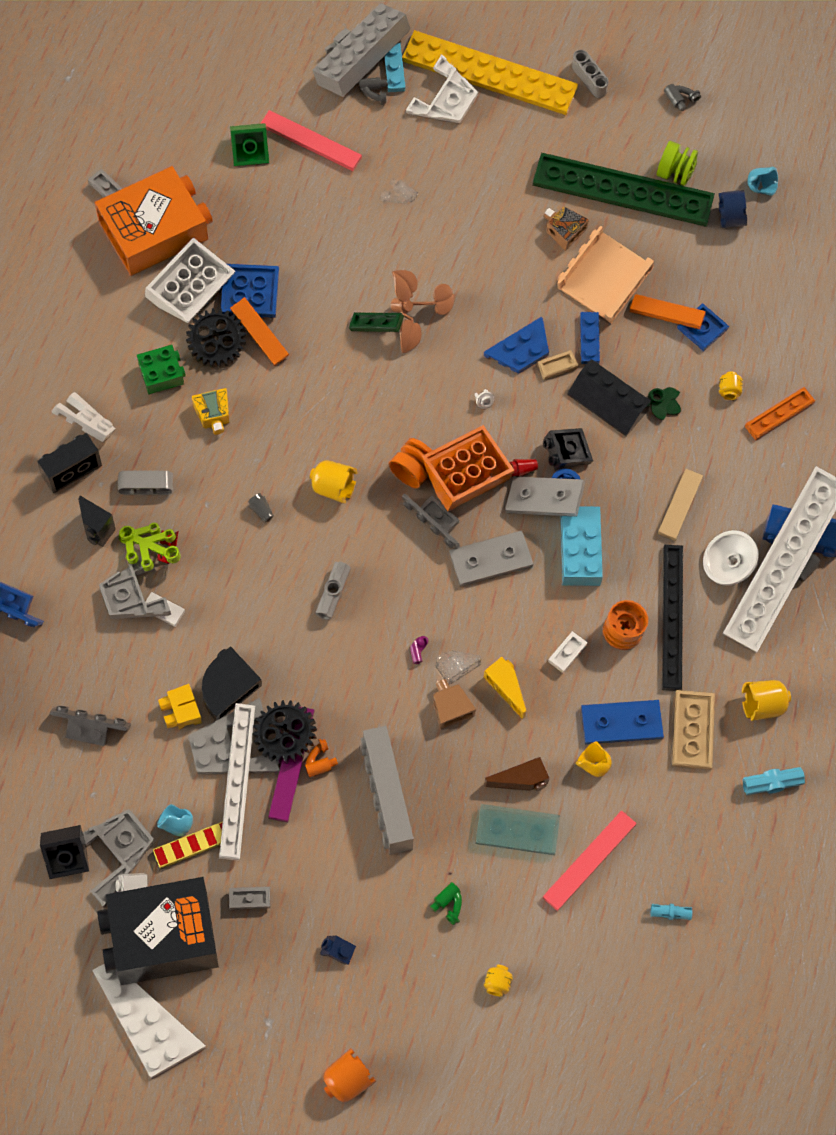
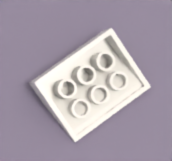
(188, 281)

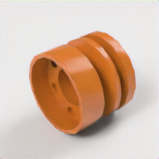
(408, 463)
(631, 617)

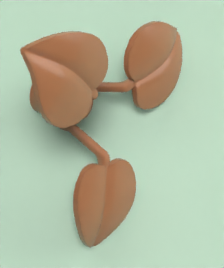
(406, 284)

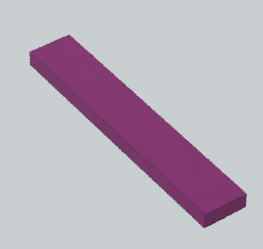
(287, 784)

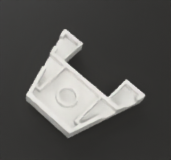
(451, 101)
(88, 418)

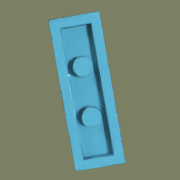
(394, 69)

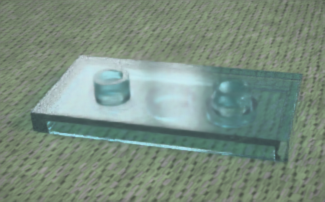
(517, 829)

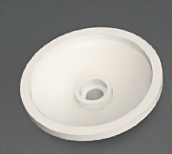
(724, 551)

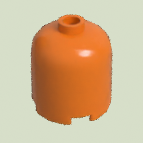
(347, 1077)

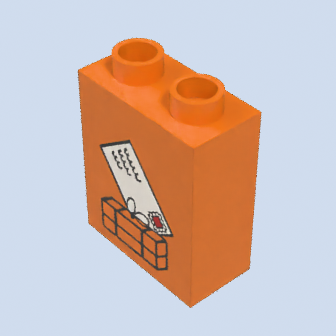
(153, 219)

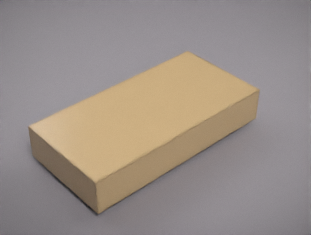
(557, 365)

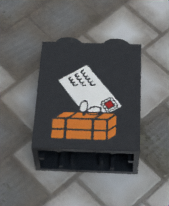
(158, 931)

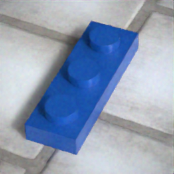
(589, 337)

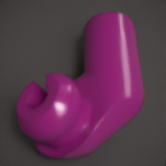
(417, 647)

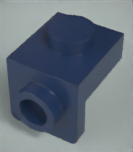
(337, 949)

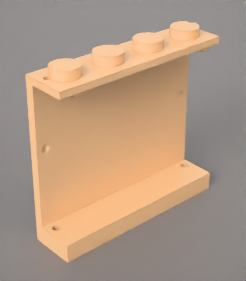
(604, 275)

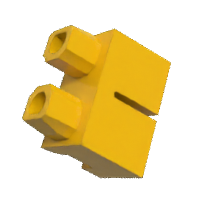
(183, 706)

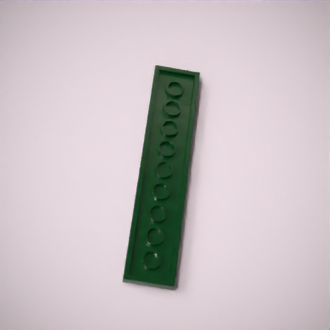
(623, 189)

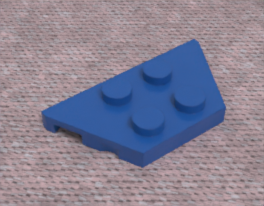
(521, 348)

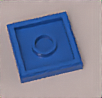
(710, 331)

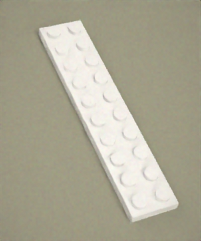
(784, 561)

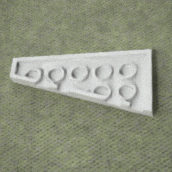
(151, 1029)

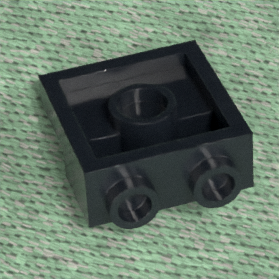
(567, 448)

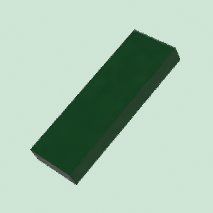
(376, 322)

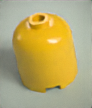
(333, 480)
(765, 699)

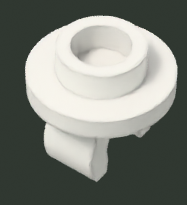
(484, 399)

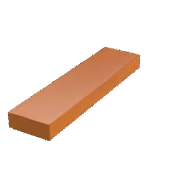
(667, 311)
(259, 331)
(779, 413)

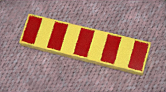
(188, 846)

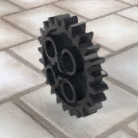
(221, 353)
(276, 747)

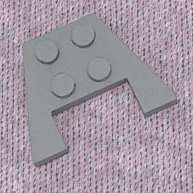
(125, 597)

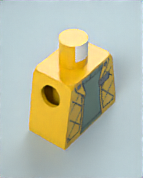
(212, 409)

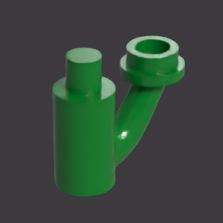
(449, 893)

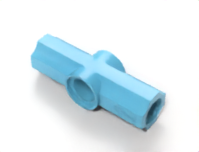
(773, 781)

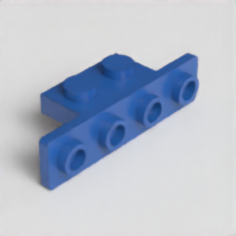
(17, 604)

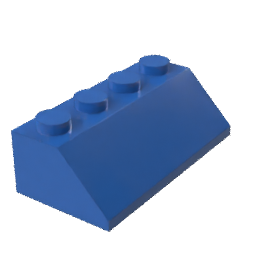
(776, 519)

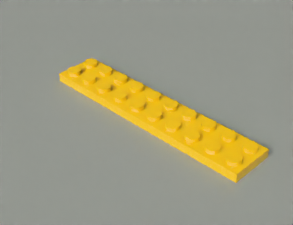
(493, 72)

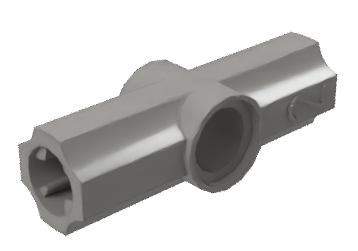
(330, 600)

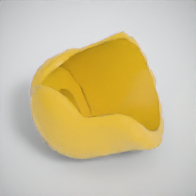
(593, 754)

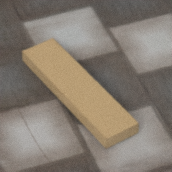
(680, 504)

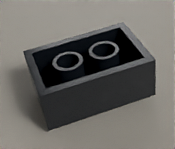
(69, 462)

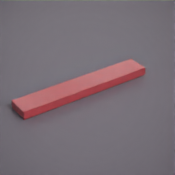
(311, 140)
(589, 860)

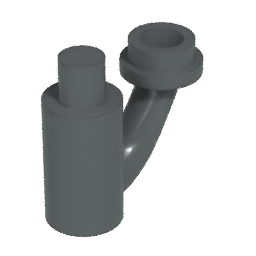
(369, 84)
(673, 93)

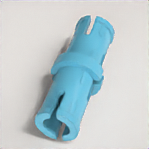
(671, 911)

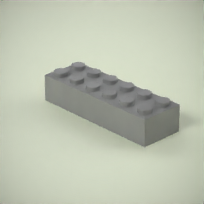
(361, 49)
(387, 789)

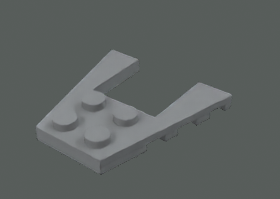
(212, 747)
(128, 843)

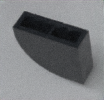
(227, 682)

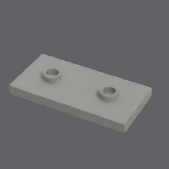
(545, 496)
(491, 558)

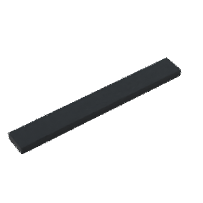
(672, 617)

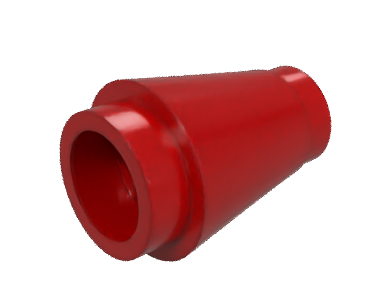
(523, 466)

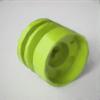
(677, 163)

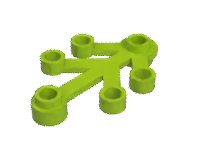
(128, 535)

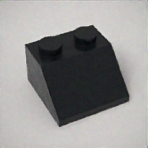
(96, 521)
(64, 852)

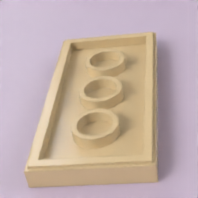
(693, 729)

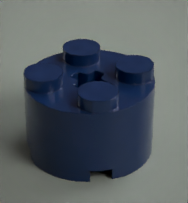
(732, 209)

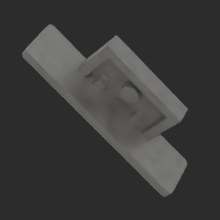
(436, 516)
(88, 727)

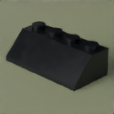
(609, 397)

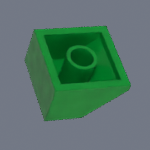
(249, 144)

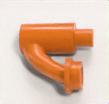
(320, 766)

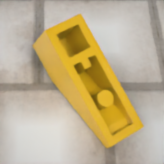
(504, 680)

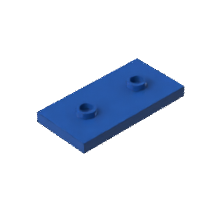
(622, 722)

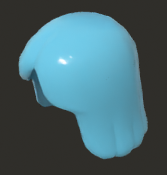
(767, 176)
(175, 820)

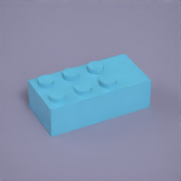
(582, 548)

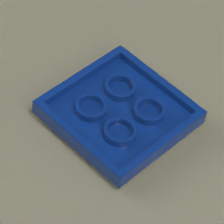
(254, 283)

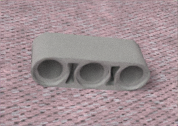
(584, 64)
(145, 482)

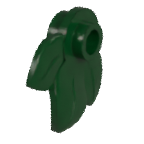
(666, 403)

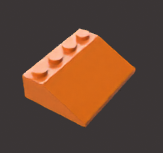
(466, 467)

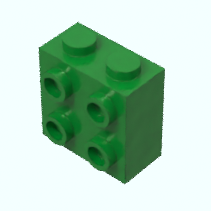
(161, 369)

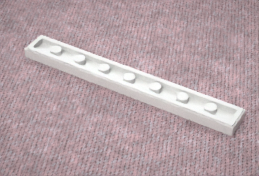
(237, 782)

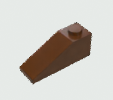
(521, 777)

